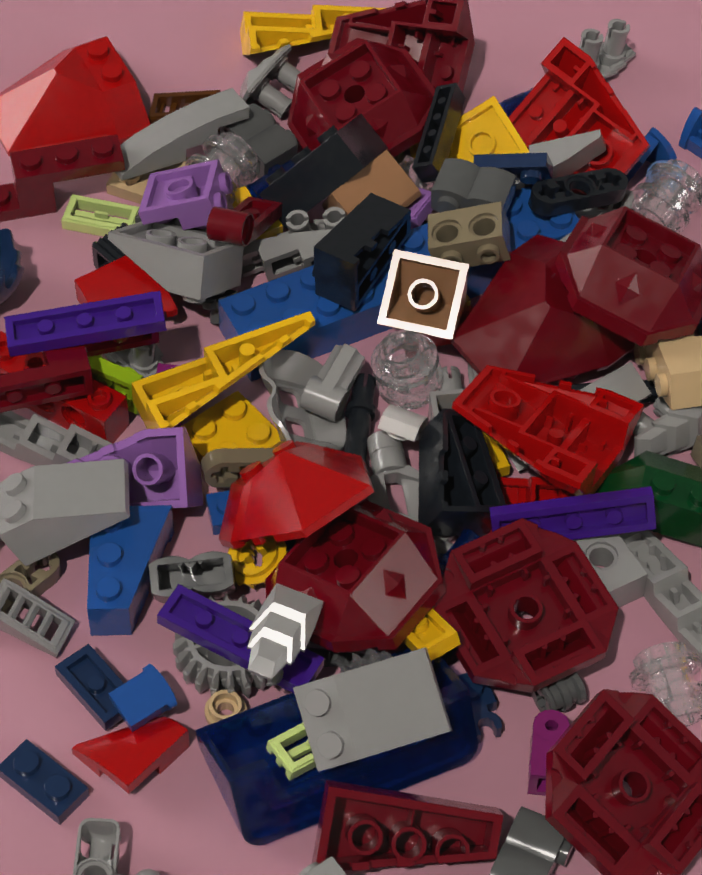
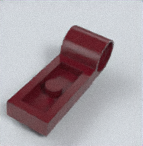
(244, 222)

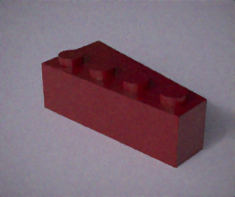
(394, 828)

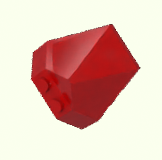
(72, 99)
(575, 101)
(553, 429)
(293, 494)

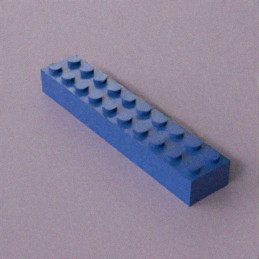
(339, 325)

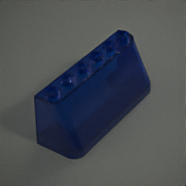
(272, 806)

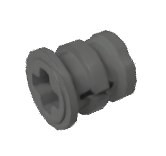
(561, 694)

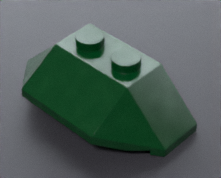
(675, 491)

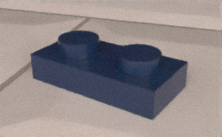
(525, 166)
(90, 683)
(43, 781)

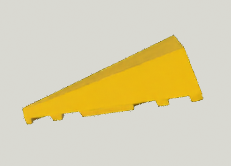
(273, 31)
(180, 391)

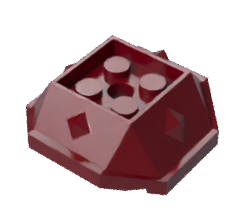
(363, 80)
(633, 276)
(371, 572)
(530, 573)
(660, 759)

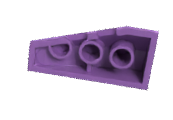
(159, 465)

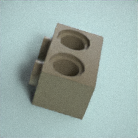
(470, 235)

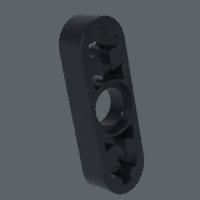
(555, 198)

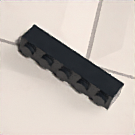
(438, 131)

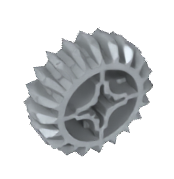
(210, 669)

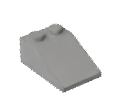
(181, 259)
(61, 505)
(372, 709)

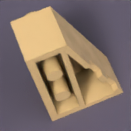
(674, 369)

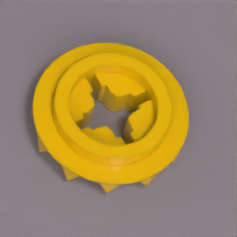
(246, 571)

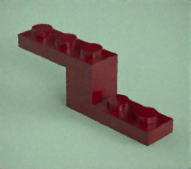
(39, 168)
(64, 376)

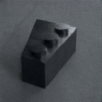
(325, 168)
(359, 250)
(456, 477)

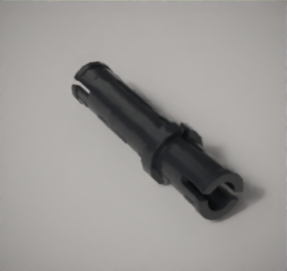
(360, 414)

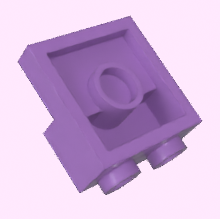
(185, 194)

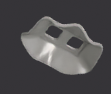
(290, 373)

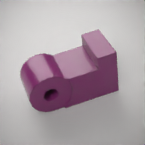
(546, 730)

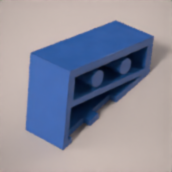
(121, 568)

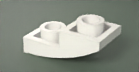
(402, 423)

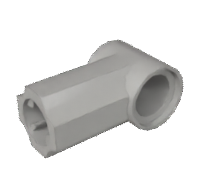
(329, 390)

